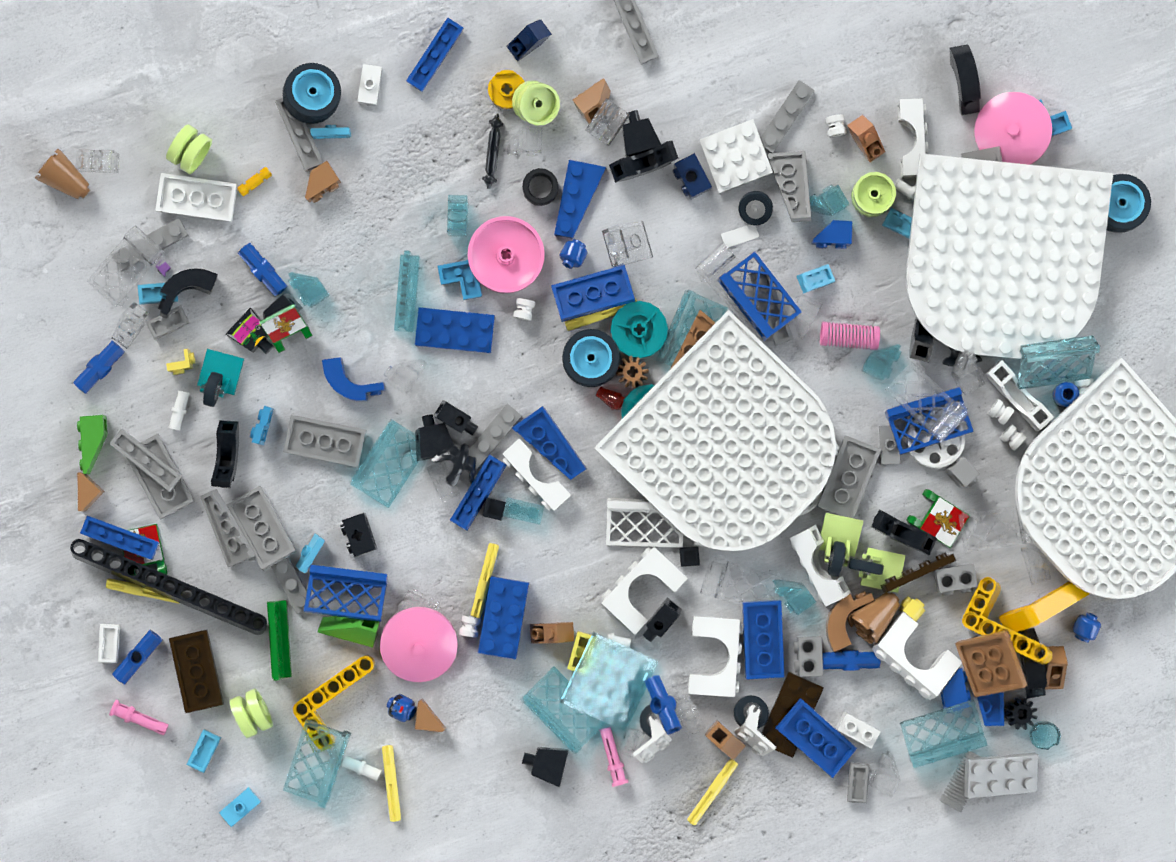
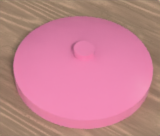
(1016, 125)
(505, 254)
(418, 644)

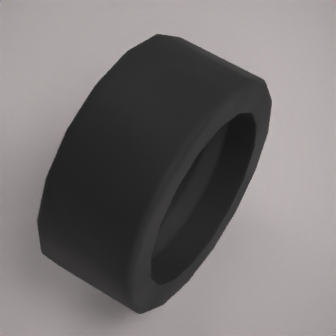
(540, 172)

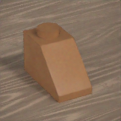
(1056, 668)

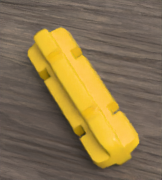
(254, 181)

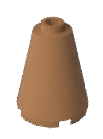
(62, 175)
(874, 617)

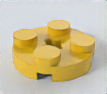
(498, 82)

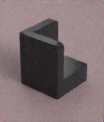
(494, 509)

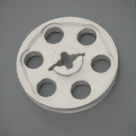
(945, 458)

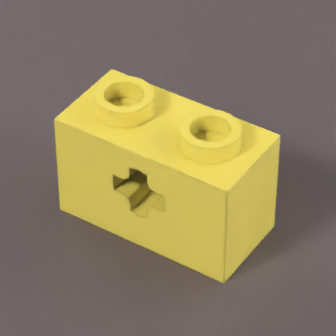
(578, 649)

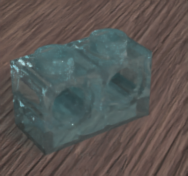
(457, 215)

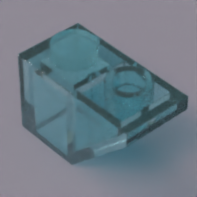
(829, 202)
(310, 288)
(880, 361)
(795, 594)

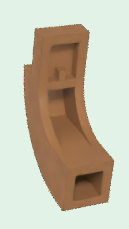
(836, 619)

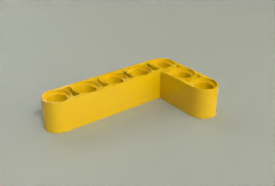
(1043, 608)
(983, 622)
(327, 694)

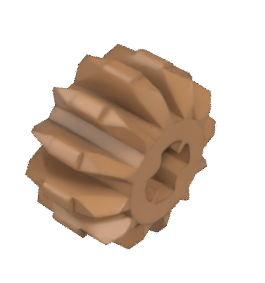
(627, 368)

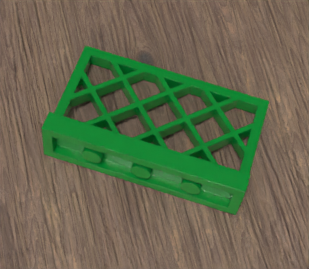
(279, 639)

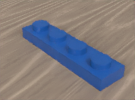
(435, 54)
(478, 492)
(119, 537)

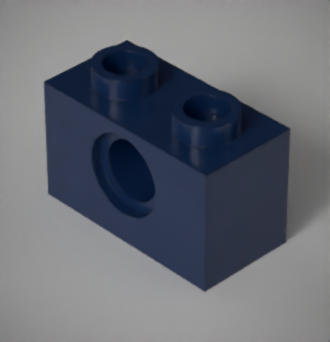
(691, 165)

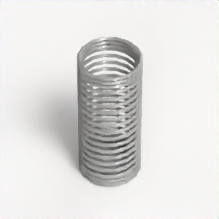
(957, 803)

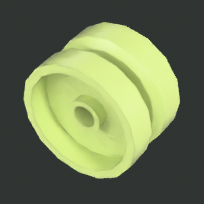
(546, 102)
(189, 149)
(868, 184)
(251, 713)

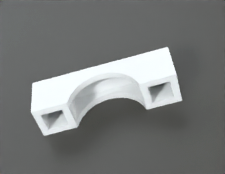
(912, 113)
(1030, 409)
(519, 457)
(829, 587)

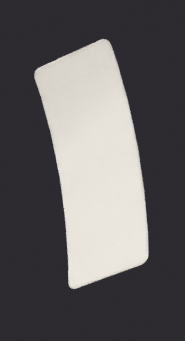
(740, 235)

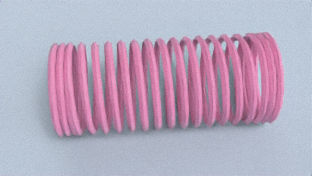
(874, 337)

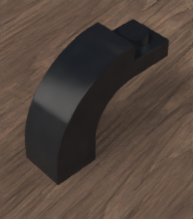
(967, 79)
(643, 163)
(184, 280)
(921, 343)
(227, 454)
(903, 532)
(1033, 671)

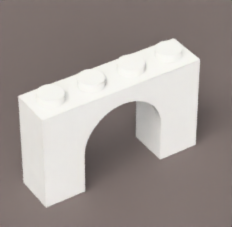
(618, 601)
(891, 650)
(723, 682)

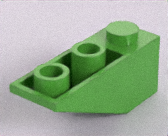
(93, 435)
(350, 629)

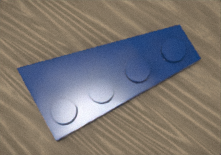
(577, 193)
(547, 438)
(992, 709)

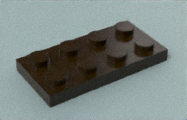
(196, 671)
(792, 690)

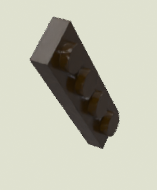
(924, 568)

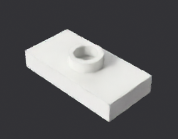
(369, 84)
(109, 643)

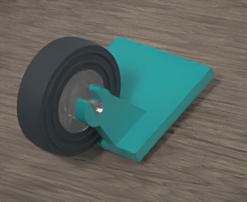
(219, 376)

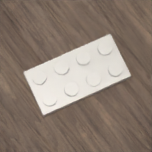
(196, 197)

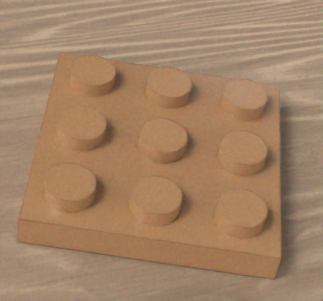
(991, 664)

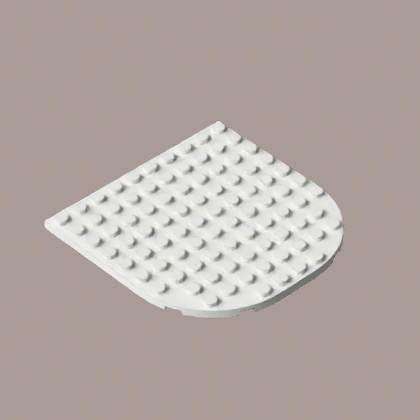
(1005, 252)
(726, 442)
(1104, 488)

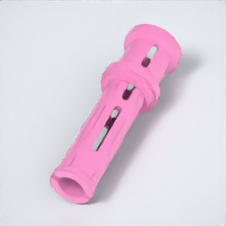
(130, 714)
(615, 766)

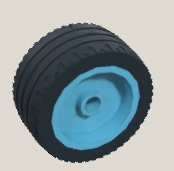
(307, 106)
(1135, 202)
(593, 372)

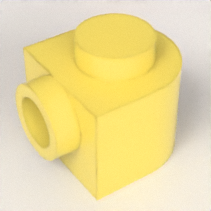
(912, 608)

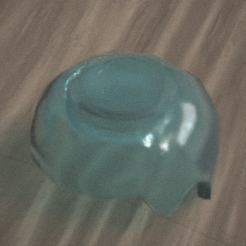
(1044, 735)

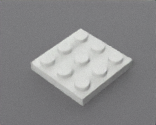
(736, 156)

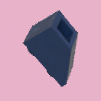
(529, 39)

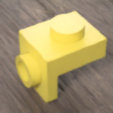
(179, 367)

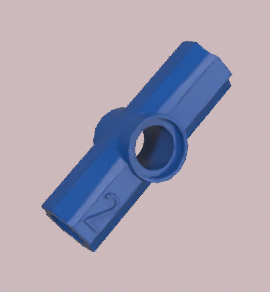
(262, 269)
(98, 367)
(145, 648)
(850, 660)
(663, 704)

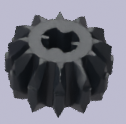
(1020, 721)

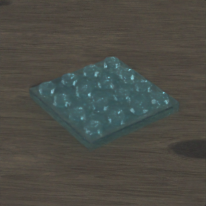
(609, 681)

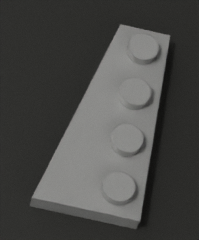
(792, 180)
(228, 534)

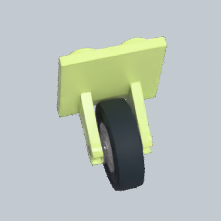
(841, 538)
(877, 567)

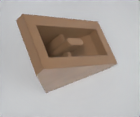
(87, 491)
(427, 719)

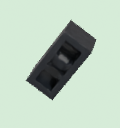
(366, 541)

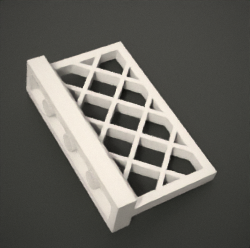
(637, 505)

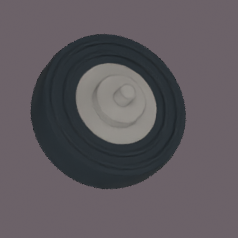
(755, 208)

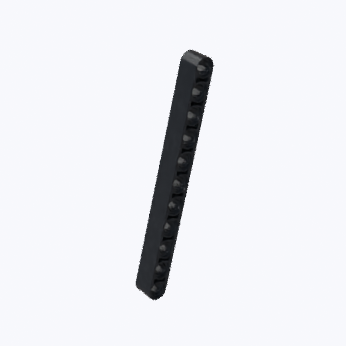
(162, 580)

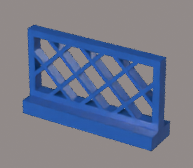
(745, 305)
(900, 413)
(351, 577)

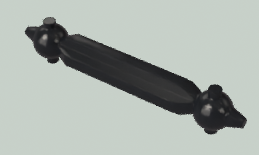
(492, 151)

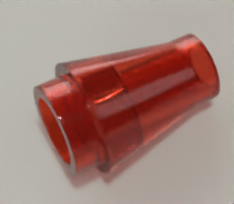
(611, 398)

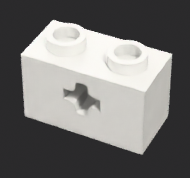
(857, 730)

